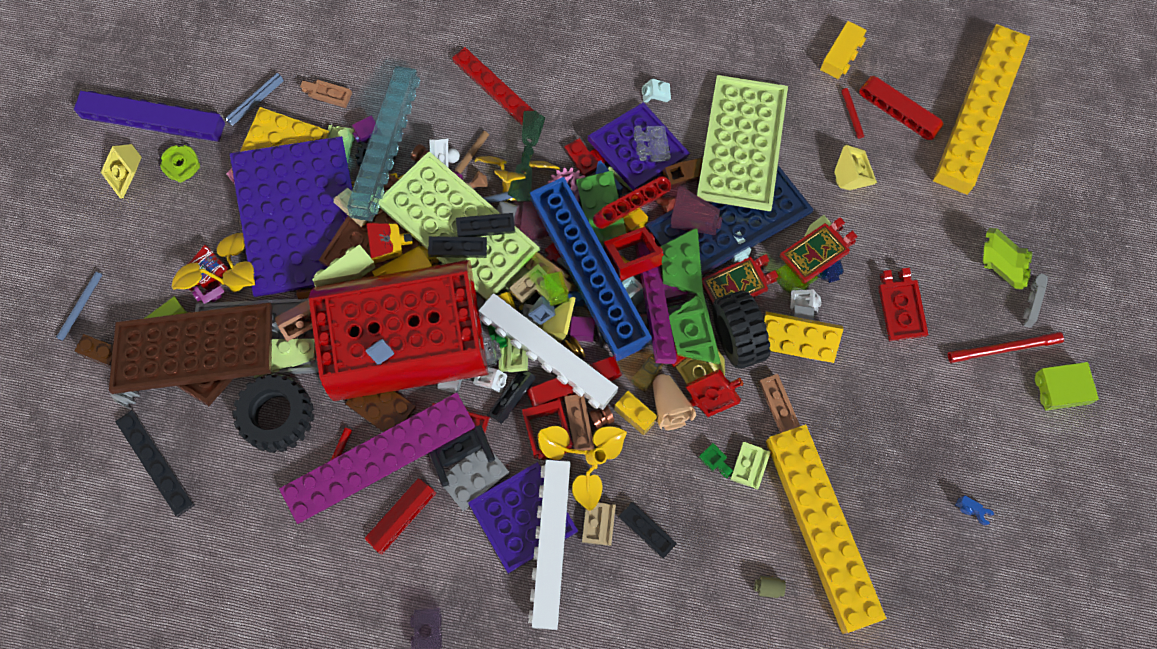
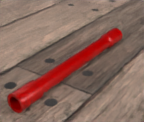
(966, 354)

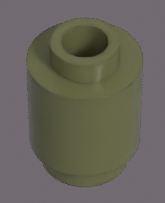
(770, 586)

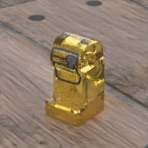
(647, 374)

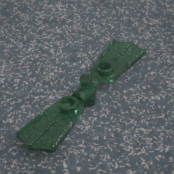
(531, 129)

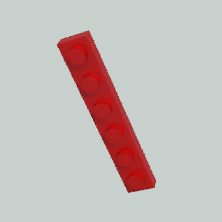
(491, 84)

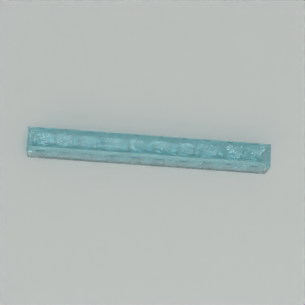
(383, 144)

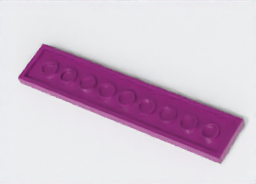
(377, 458)

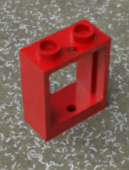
(636, 266)
(541, 411)

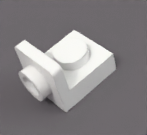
(805, 298)
(495, 380)

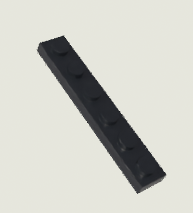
(155, 463)

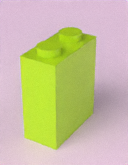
(1066, 386)

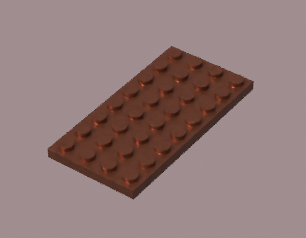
(191, 348)

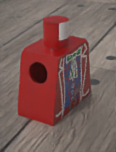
(211, 263)

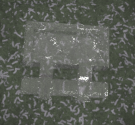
(657, 143)

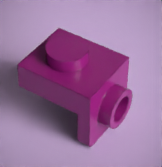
(212, 294)

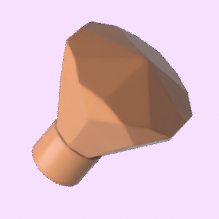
(479, 180)
(667, 203)

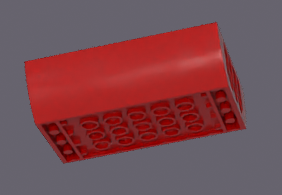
(422, 353)

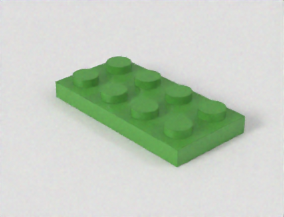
(596, 193)

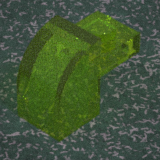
(789, 281)
(555, 288)

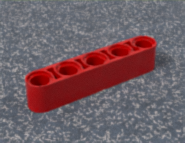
(901, 108)
(631, 202)
(555, 390)

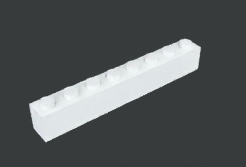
(548, 352)
(551, 545)

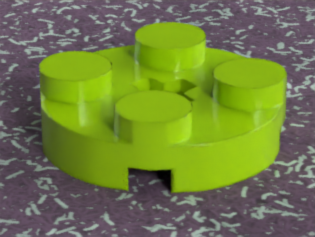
(186, 170)

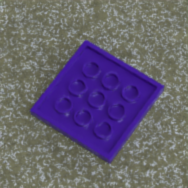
(618, 147)
(511, 519)

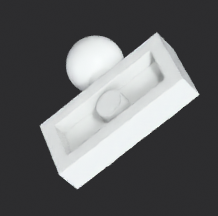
(440, 150)

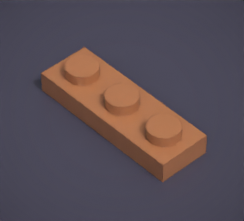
(779, 403)
(579, 422)

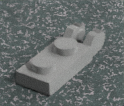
(1035, 298)

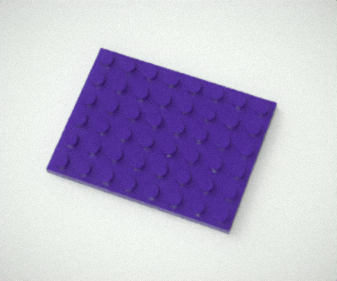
(289, 209)

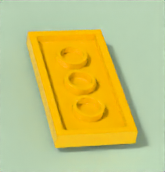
(803, 337)

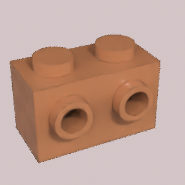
(295, 321)

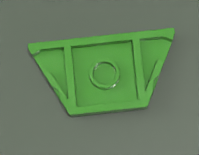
(682, 263)
(694, 331)

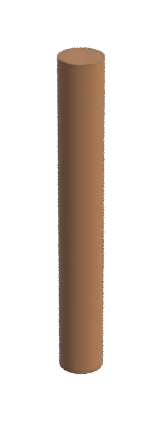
(475, 147)

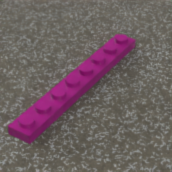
(657, 311)

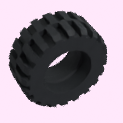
(741, 329)
(252, 400)

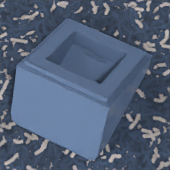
(541, 311)
(380, 351)

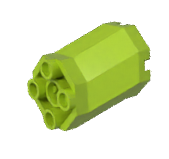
(1007, 259)

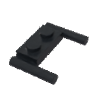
(459, 449)

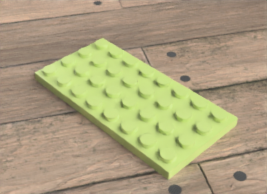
(743, 143)
(428, 204)

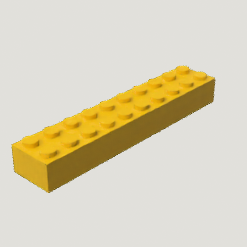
(981, 109)
(825, 530)

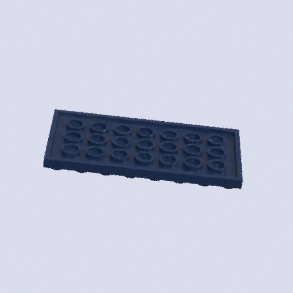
(752, 223)

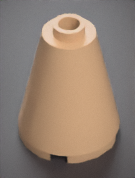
(671, 404)

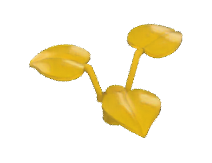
(507, 176)
(236, 278)
(609, 444)

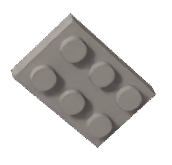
(474, 477)

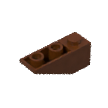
(683, 172)

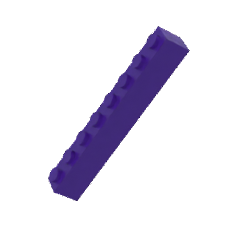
(149, 115)

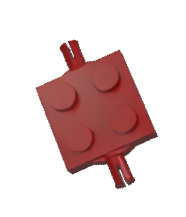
(714, 393)

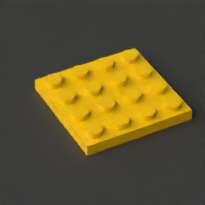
(275, 129)

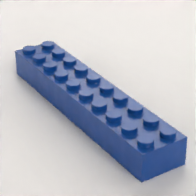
(590, 269)

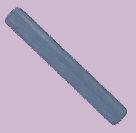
(254, 99)

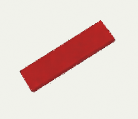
(400, 516)

